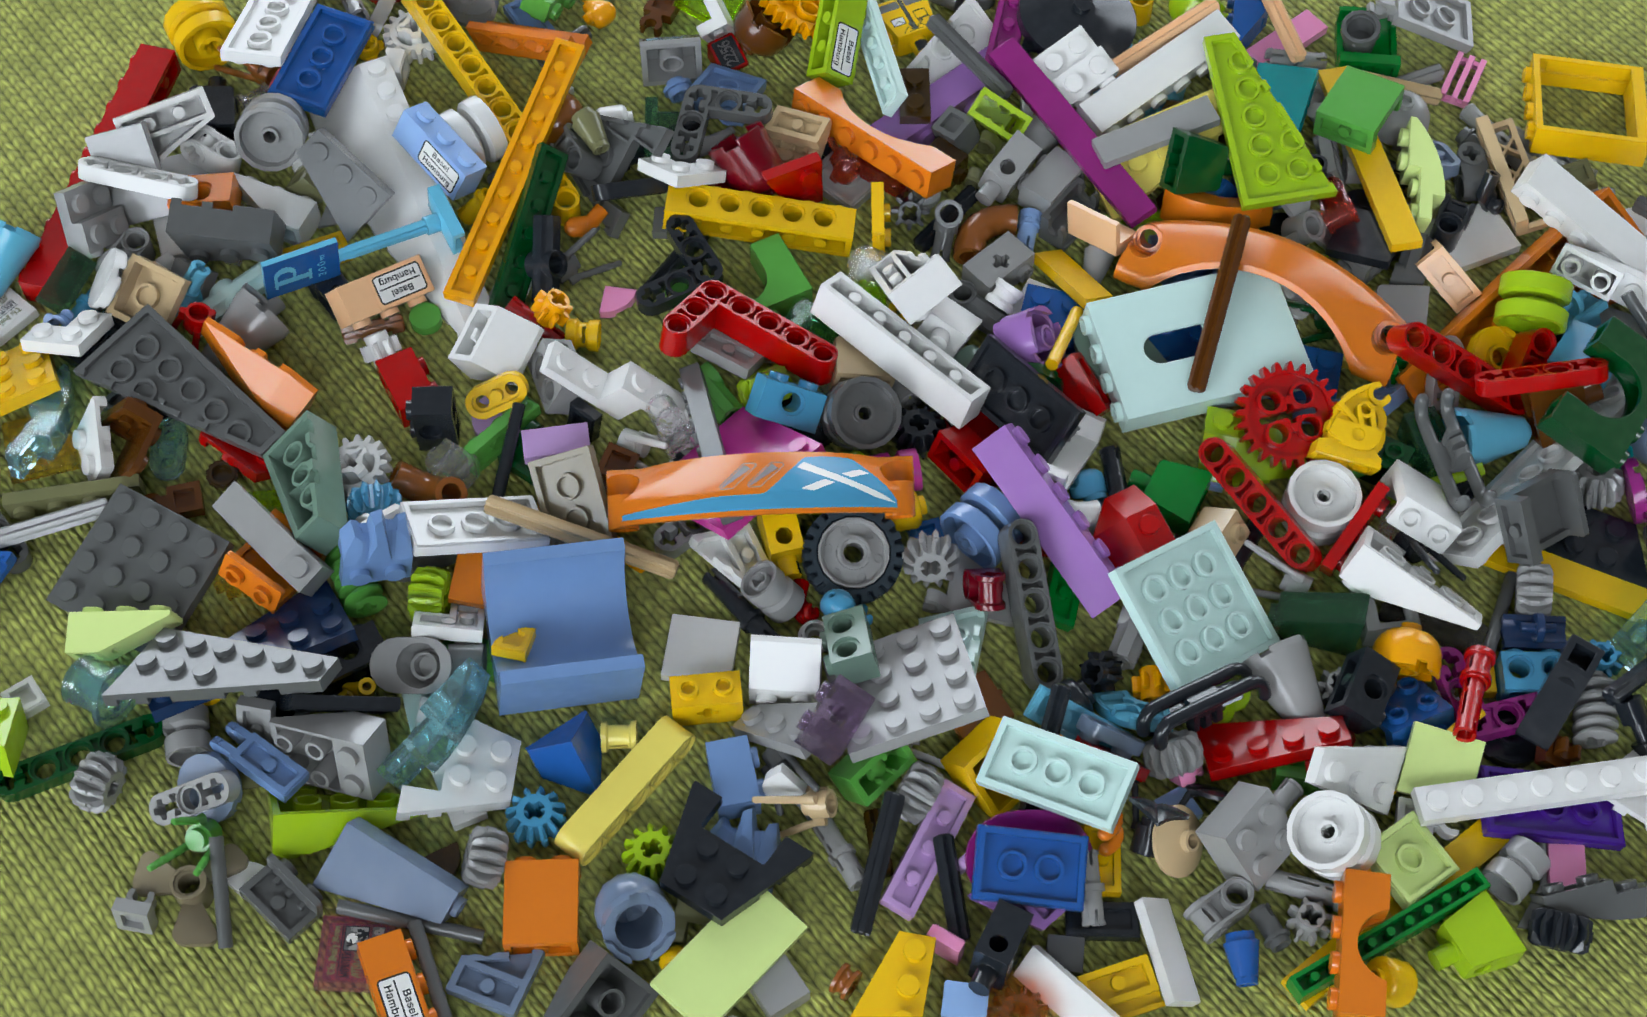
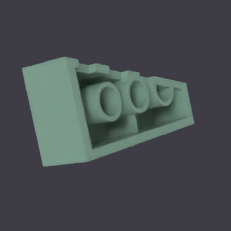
(310, 481)

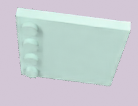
(1193, 606)

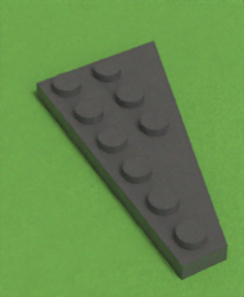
(168, 373)

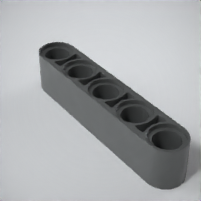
(1036, 588)

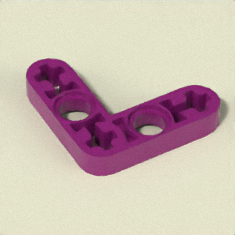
(1491, 725)

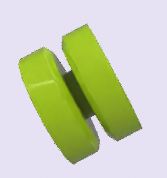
(1533, 301)

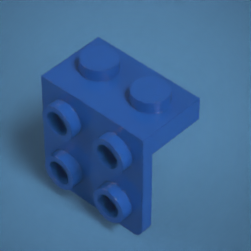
(1412, 703)

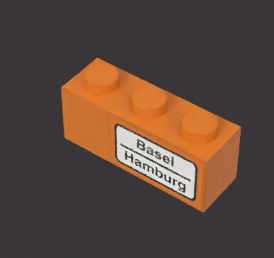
(392, 977)

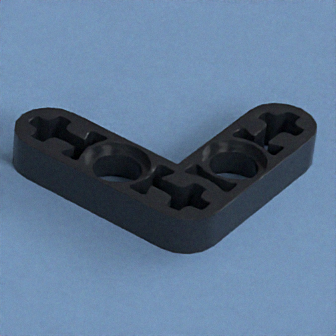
(691, 274)

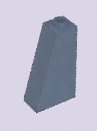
(389, 875)

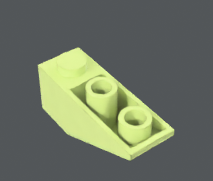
(116, 632)

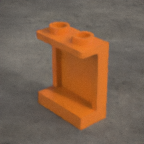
(256, 577)
(542, 906)

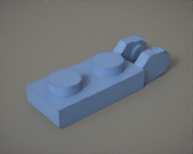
(261, 762)

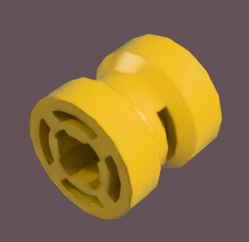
(577, 333)

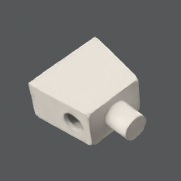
(948, 326)

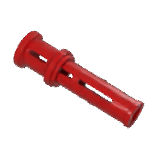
(1475, 682)

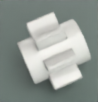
(379, 346)

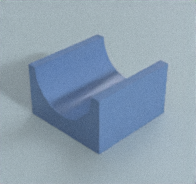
(580, 620)

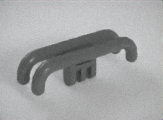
(1451, 453)

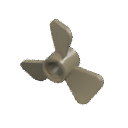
(193, 923)

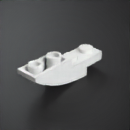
(1600, 274)

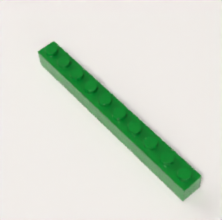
(1394, 931)

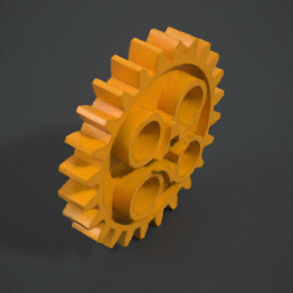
(793, 14)

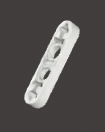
(137, 178)

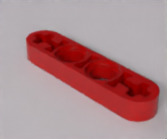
(1541, 377)

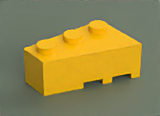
(901, 979)

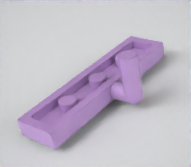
(918, 864)

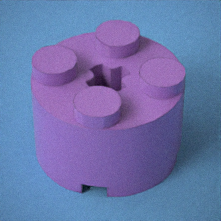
(1029, 333)

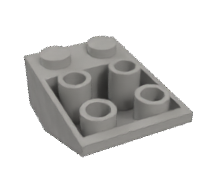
(336, 749)

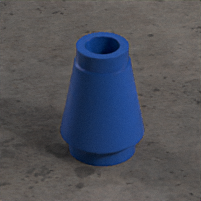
(1243, 957)

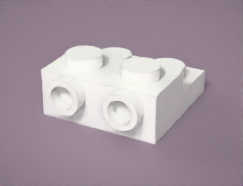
(1077, 66)

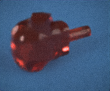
(844, 164)

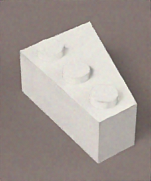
(171, 119)
(915, 282)

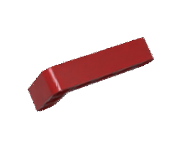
(750, 324)
(1451, 356)

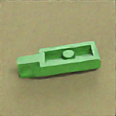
(489, 443)

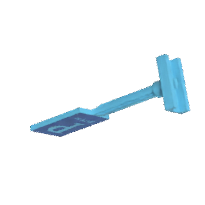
(323, 259)

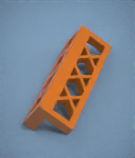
(520, 39)

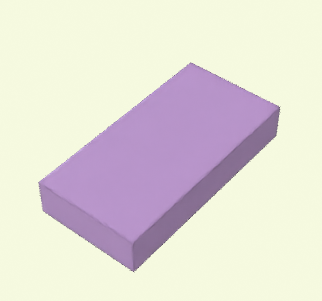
(553, 440)

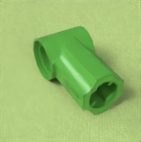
(722, 399)

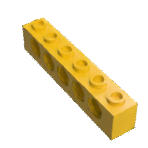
(799, 223)

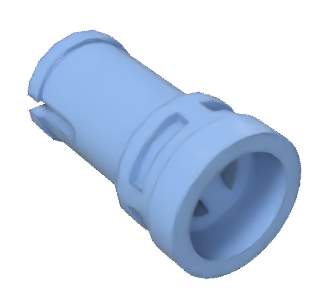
(1028, 226)

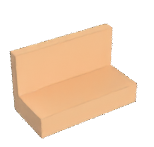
(1098, 229)
(1448, 277)

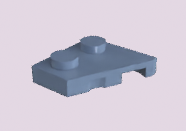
(495, 980)

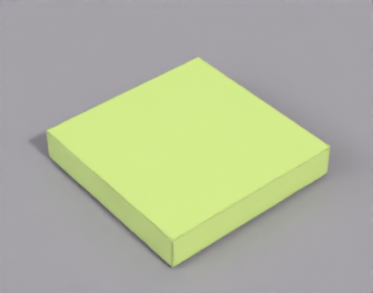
(1437, 758)
(1413, 860)

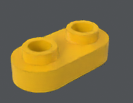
(498, 393)

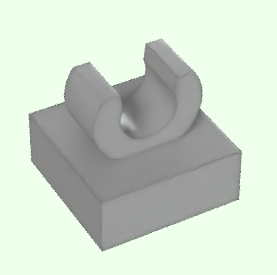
(135, 914)

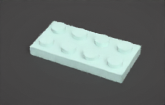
(1058, 774)

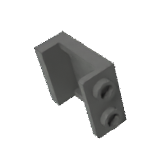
(1540, 515)

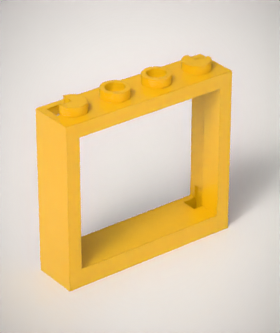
(1593, 77)

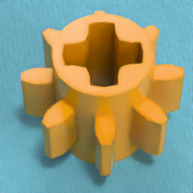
(551, 308)
(1148, 684)

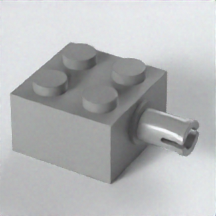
(1250, 830)

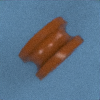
(845, 981)

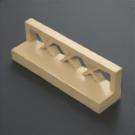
(1495, 156)

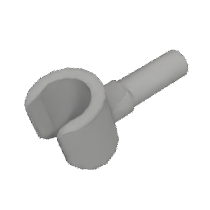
(274, 305)

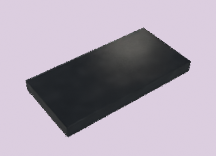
(1024, 398)

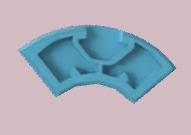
(1123, 709)

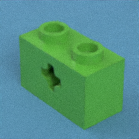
(869, 778)

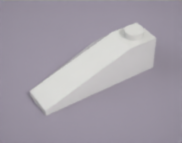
(1381, 571)

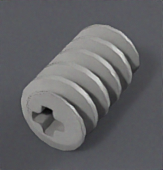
(1594, 718)

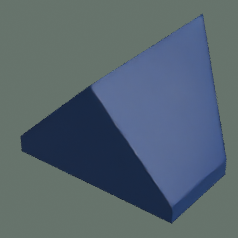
(570, 755)

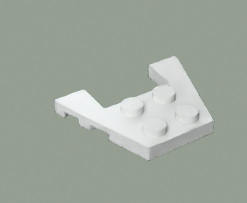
(475, 776)

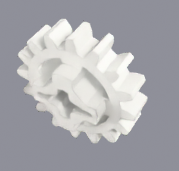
(406, 34)
(363, 462)

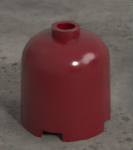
(746, 159)

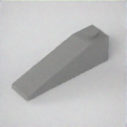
(272, 540)

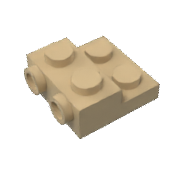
(150, 284)

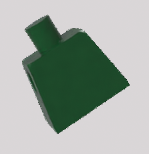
(1194, 163)

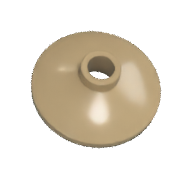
(1177, 845)

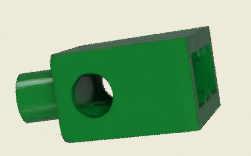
(1176, 491)

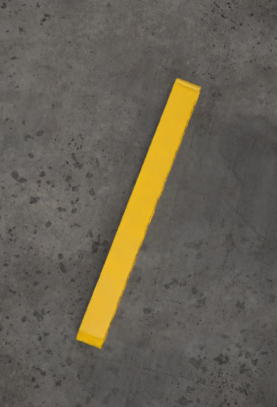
(447, 37)

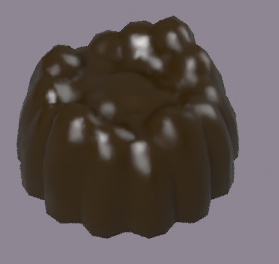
(221, 475)

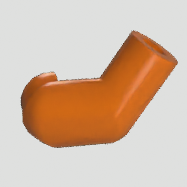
(581, 225)

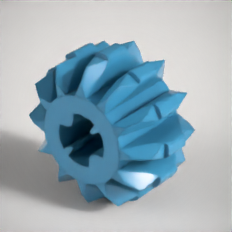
(371, 498)
(536, 806)

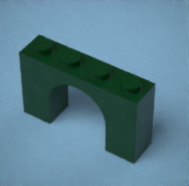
(1589, 435)

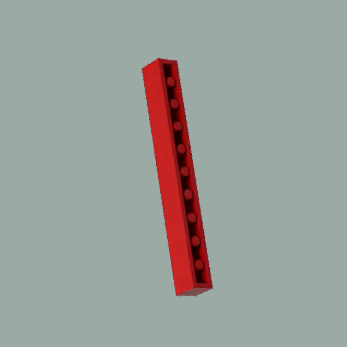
(146, 81)

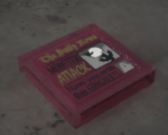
(337, 959)

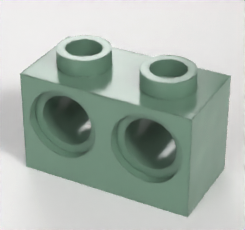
(849, 645)

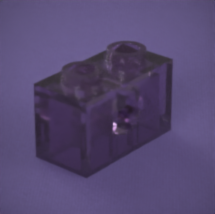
(830, 738)

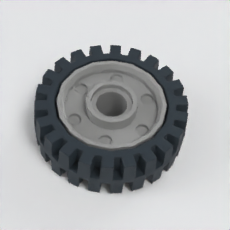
(879, 548)

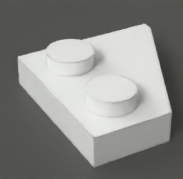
(94, 442)
(730, 556)

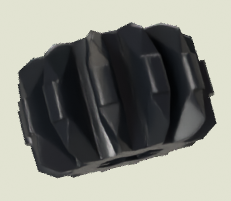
(918, 429)
(1560, 931)

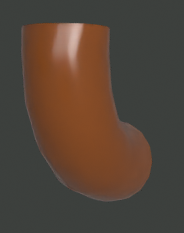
(982, 227)
(423, 486)

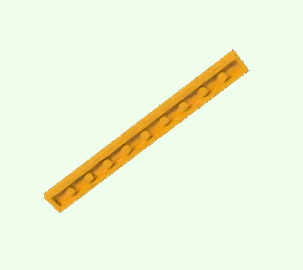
(509, 180)

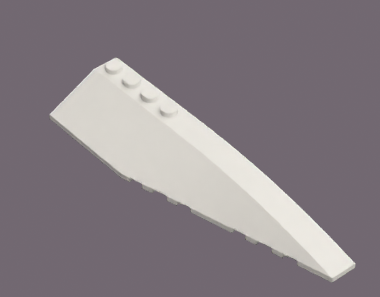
(364, 123)

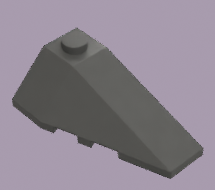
(600, 988)

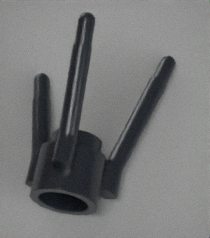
(1417, 552)

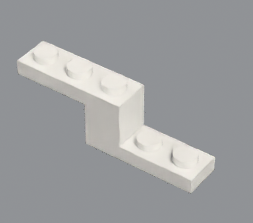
(613, 392)

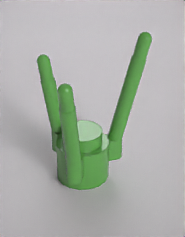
(195, 839)

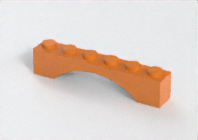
(912, 164)

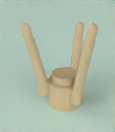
(816, 805)

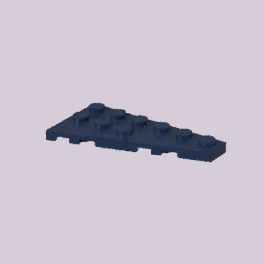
(301, 624)

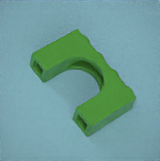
(779, 274)

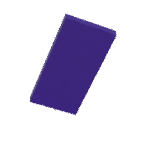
(1583, 824)

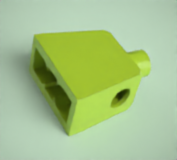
(998, 115)
(1476, 940)

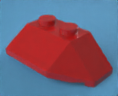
(1131, 526)

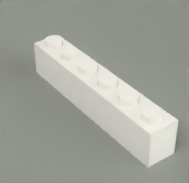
(1153, 78)
(1579, 213)
(900, 350)

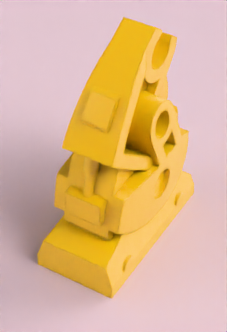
(1352, 431)

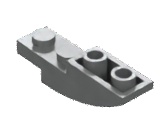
(1596, 898)

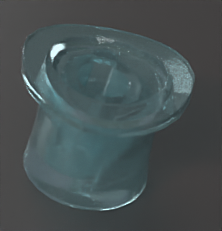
(84, 688)

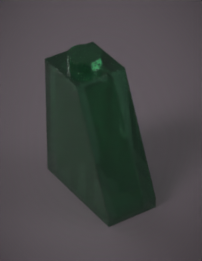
(1324, 618)

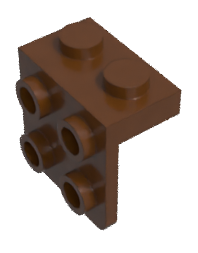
(139, 427)

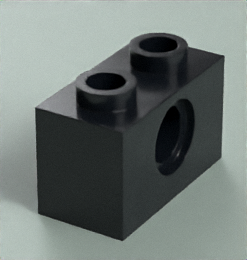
(433, 416)
(1363, 690)

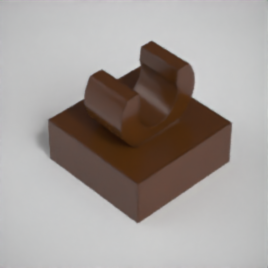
(1559, 754)

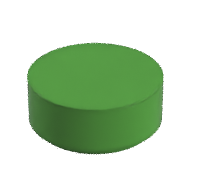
(425, 318)

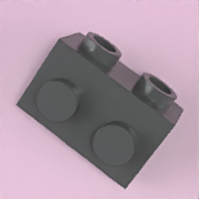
(283, 898)

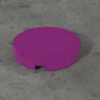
(1635, 491)

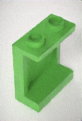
(1357, 109)

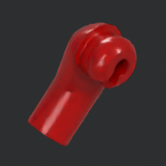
(806, 612)

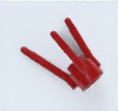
(193, 319)

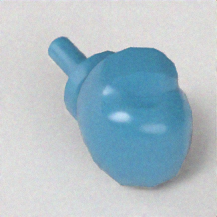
(1089, 486)

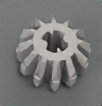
(1598, 489)
(930, 558)
(1534, 589)
(1182, 755)
(97, 782)
(921, 788)
(484, 857)

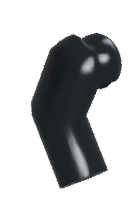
(1487, 195)

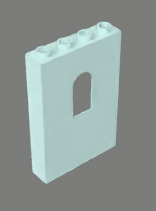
(1150, 393)

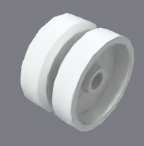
(478, 128)
(1322, 499)
(1333, 834)

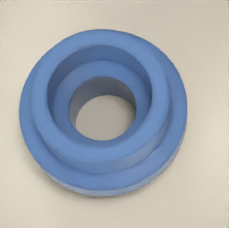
(676, 88)

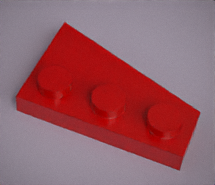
(1373, 506)

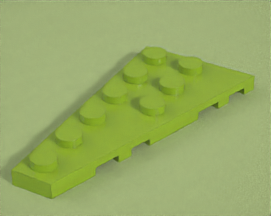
(1263, 142)

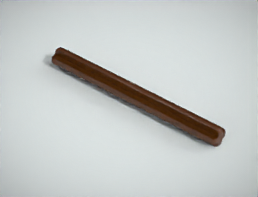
(1219, 303)

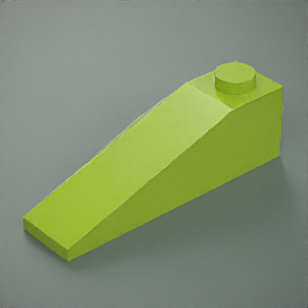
(1221, 424)
(316, 820)

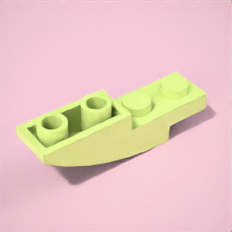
(1421, 171)

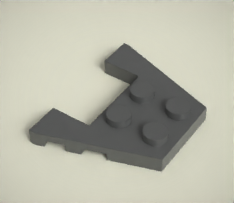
(624, 142)

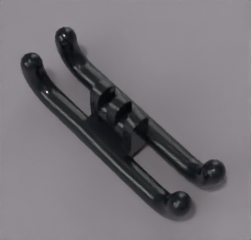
(1201, 700)

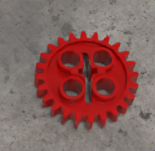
(1279, 387)

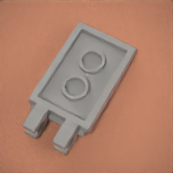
(1438, 20)

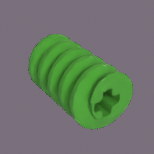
(356, 600)

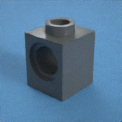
(957, 129)

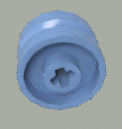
(977, 522)

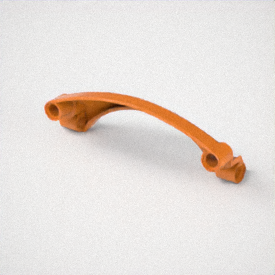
(1339, 297)

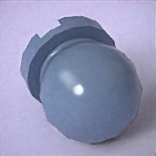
(634, 918)

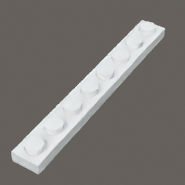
(1530, 791)

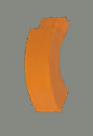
(1210, 208)

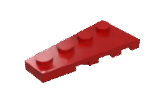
(1266, 744)

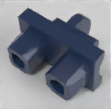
(1533, 632)

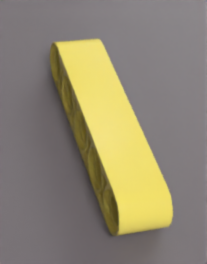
(624, 790)

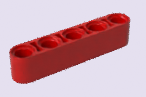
(1272, 513)

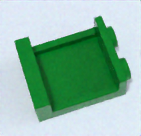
(1381, 60)

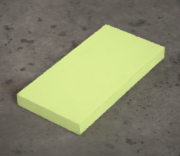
(728, 959)

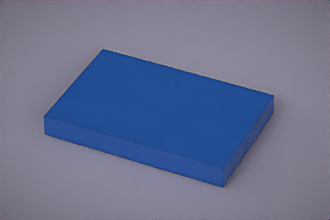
(1030, 868)

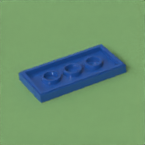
(322, 59)

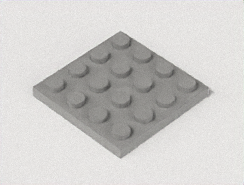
(921, 689)

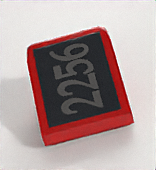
(727, 52)

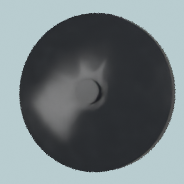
(1105, 21)

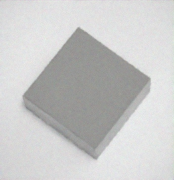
(780, 989)

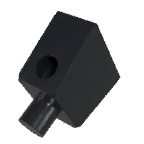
(224, 105)
(997, 956)

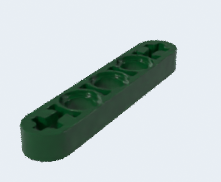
(63, 755)

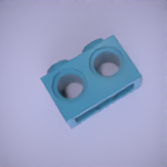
(1529, 665)

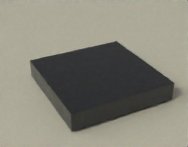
(1361, 242)

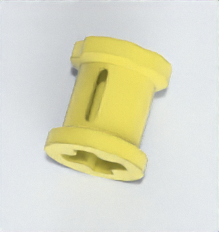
(618, 736)

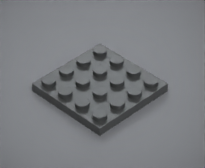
(141, 559)

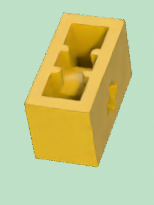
(706, 698)

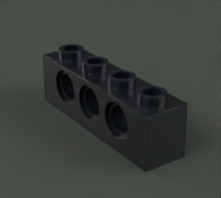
(352, 669)

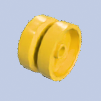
(197, 31)

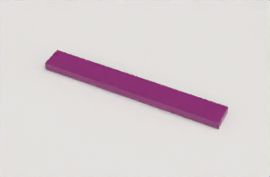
(1071, 132)

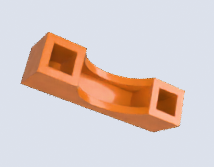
(1362, 902)

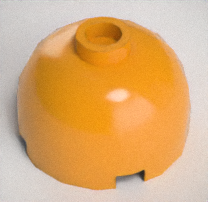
(1411, 650)

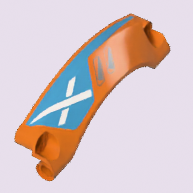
(760, 486)

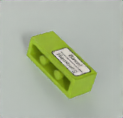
(837, 41)

